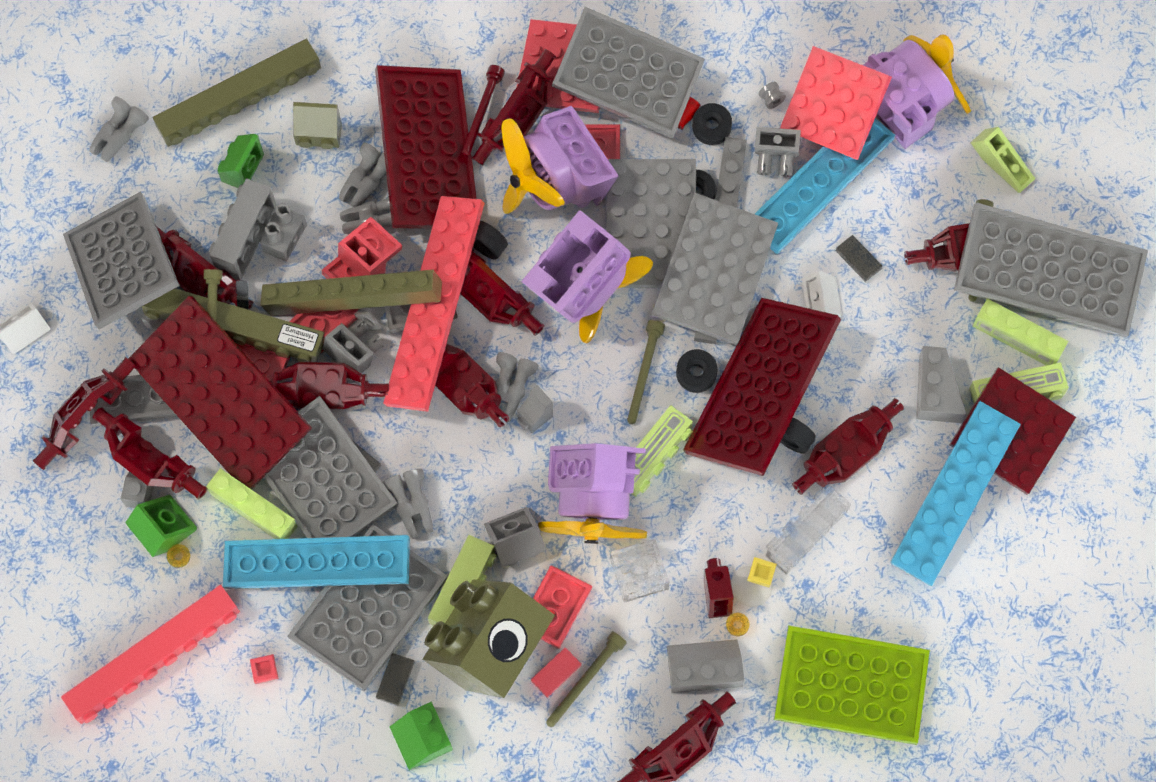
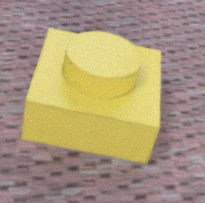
(761, 572)

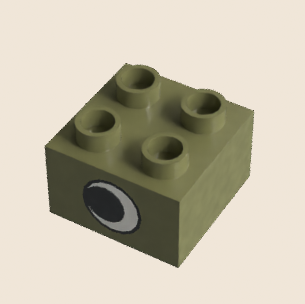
(487, 636)

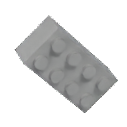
(243, 228)

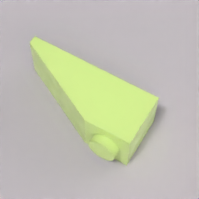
(1002, 158)

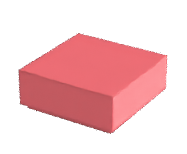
(264, 669)

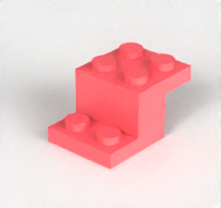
(363, 252)

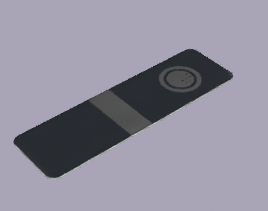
(242, 294)

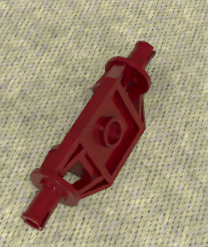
(522, 106)
(945, 256)
(190, 269)
(495, 297)
(328, 382)
(466, 384)
(75, 407)
(848, 447)
(144, 459)
(683, 747)

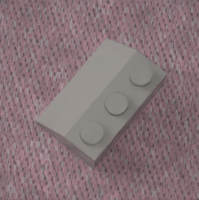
(705, 666)

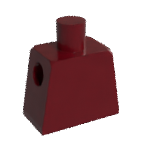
(718, 589)

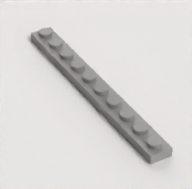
(728, 190)

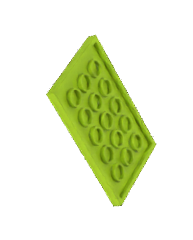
(852, 685)

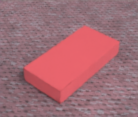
(556, 672)

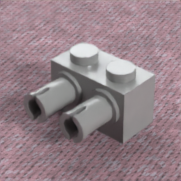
(777, 142)
(282, 232)
(345, 347)

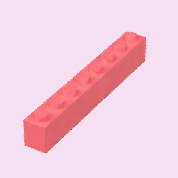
(150, 654)

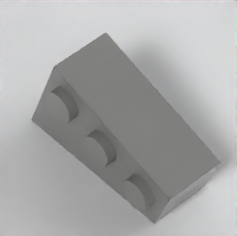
(937, 388)

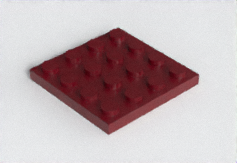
(1038, 436)

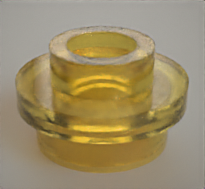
(173, 551)
(740, 618)

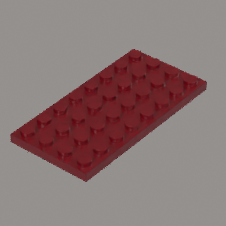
(423, 141)
(762, 386)
(219, 393)

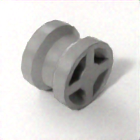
(772, 95)

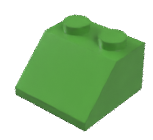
(241, 160)
(160, 524)
(420, 736)

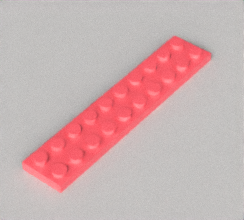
(430, 323)

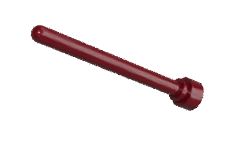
(494, 76)

